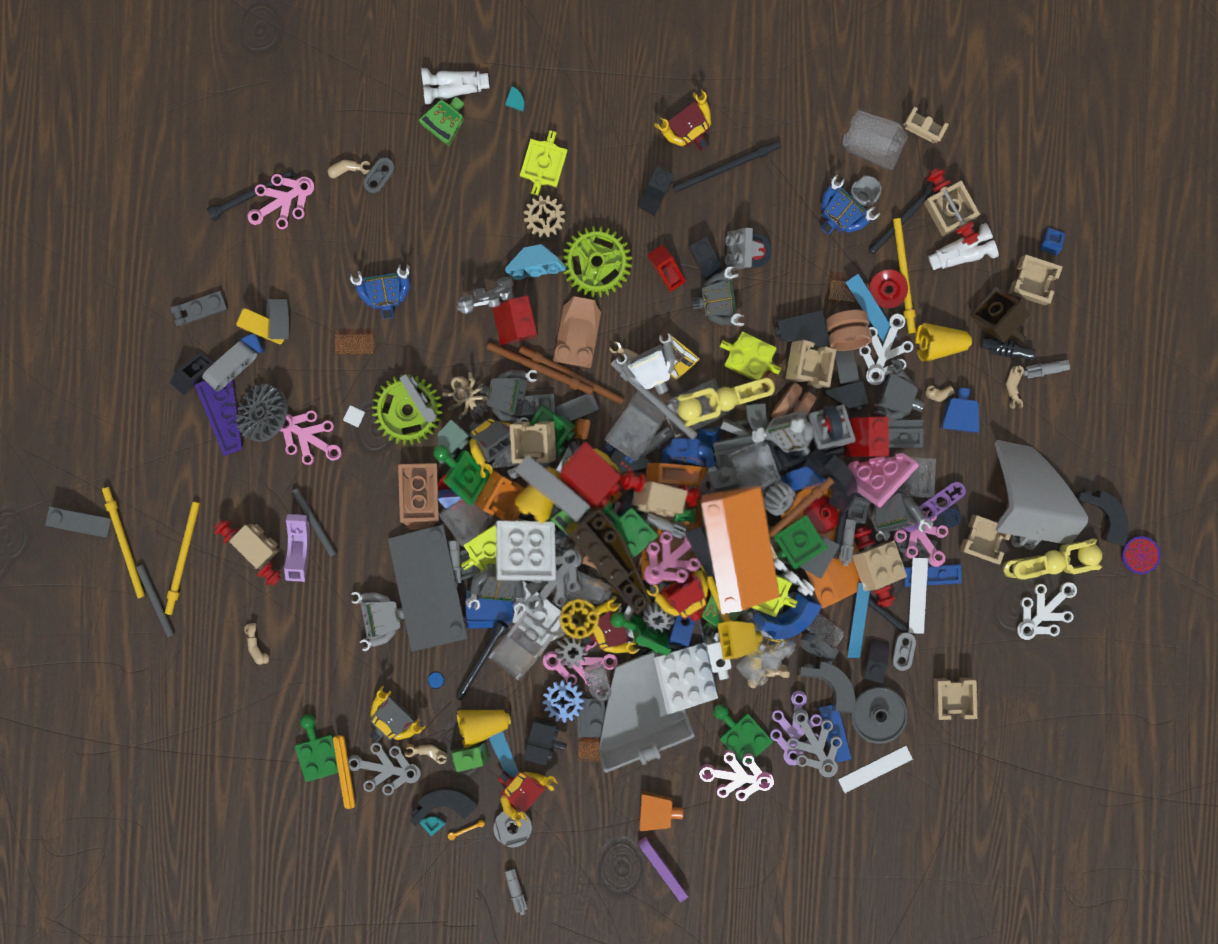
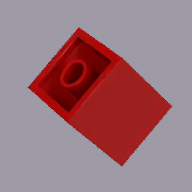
(515, 320)
(870, 437)
(590, 477)

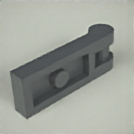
(199, 308)

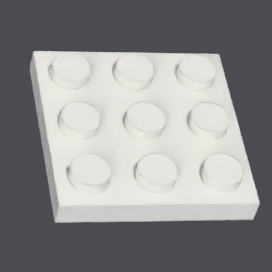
(525, 551)
(685, 678)

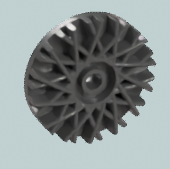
(262, 413)
(893, 716)

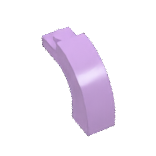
(298, 547)

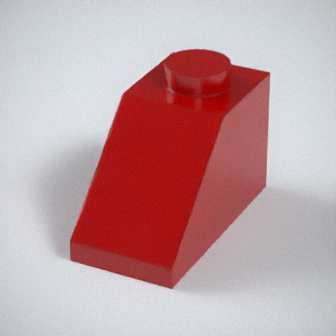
(666, 268)

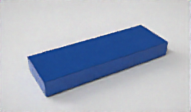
(938, 575)
(838, 730)

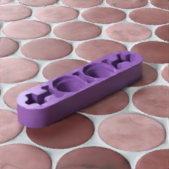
(935, 508)
(663, 869)

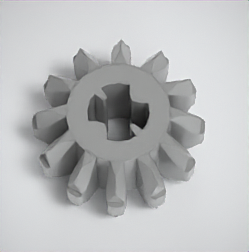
(779, 498)
(657, 617)
(574, 657)

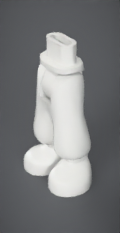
(452, 84)
(957, 253)

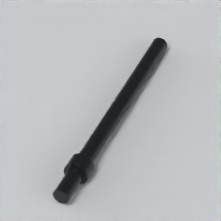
(761, 152)

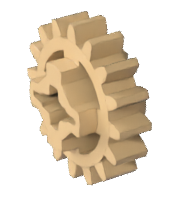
(553, 216)

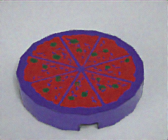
(1140, 555)

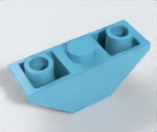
(534, 262)

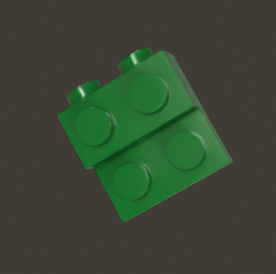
(563, 428)

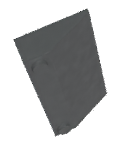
(427, 588)

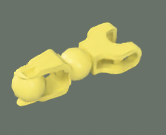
(722, 400)
(1056, 561)

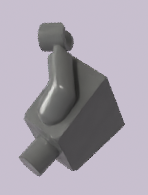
(898, 395)

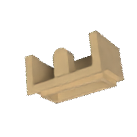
(924, 127)

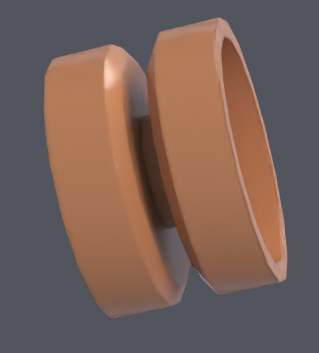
(849, 330)
(790, 403)

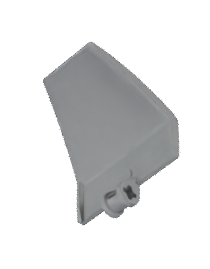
(1038, 499)
(637, 717)

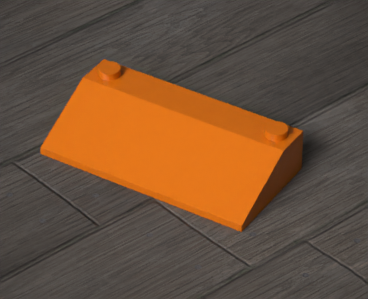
(674, 476)
(740, 548)
(837, 580)

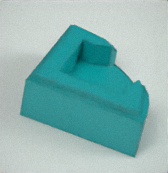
(515, 100)
(432, 824)

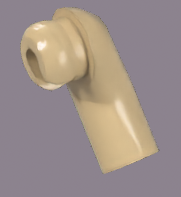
(939, 395)

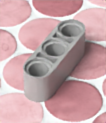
(229, 365)

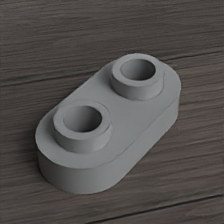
(905, 651)

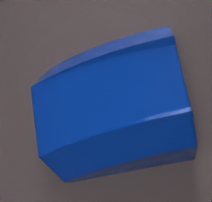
(488, 612)

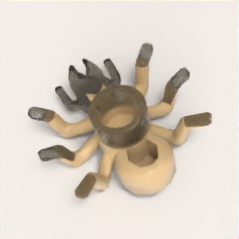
(464, 392)

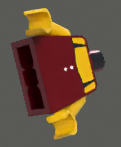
(689, 124)
(607, 636)

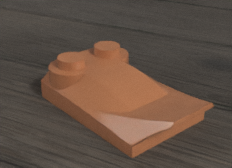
(577, 332)
(418, 495)

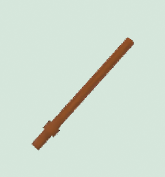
(539, 358)
(573, 383)
(816, 492)

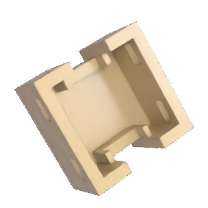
(1035, 279)
(810, 365)
(533, 440)
(984, 540)
(955, 698)

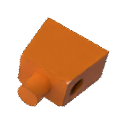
(657, 812)

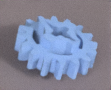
(564, 709)

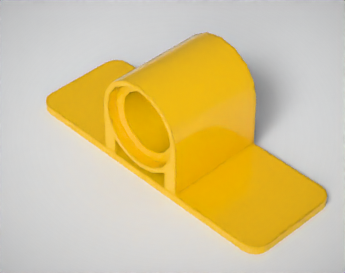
(256, 324)

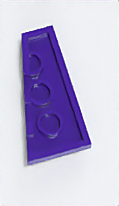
(221, 412)

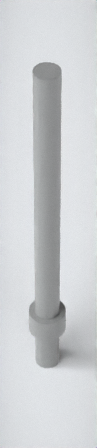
(658, 403)

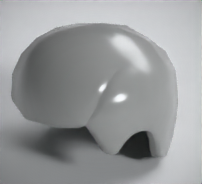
(866, 191)

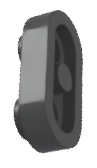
(376, 174)

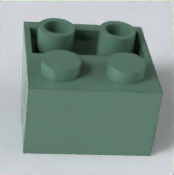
(453, 437)

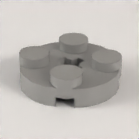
(510, 838)

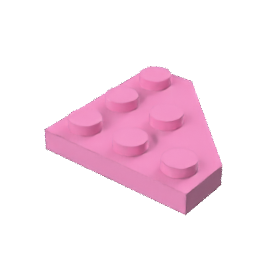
(882, 476)

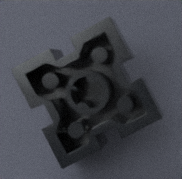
(543, 741)

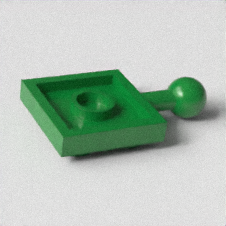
(463, 475)
(633, 528)
(800, 543)
(643, 635)
(742, 736)
(318, 754)

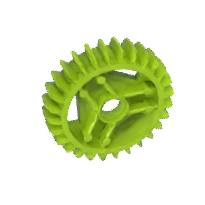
(612, 259)
(396, 420)

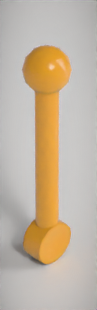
(452, 835)

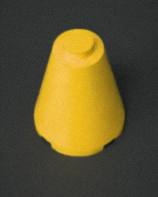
(940, 341)
(481, 725)

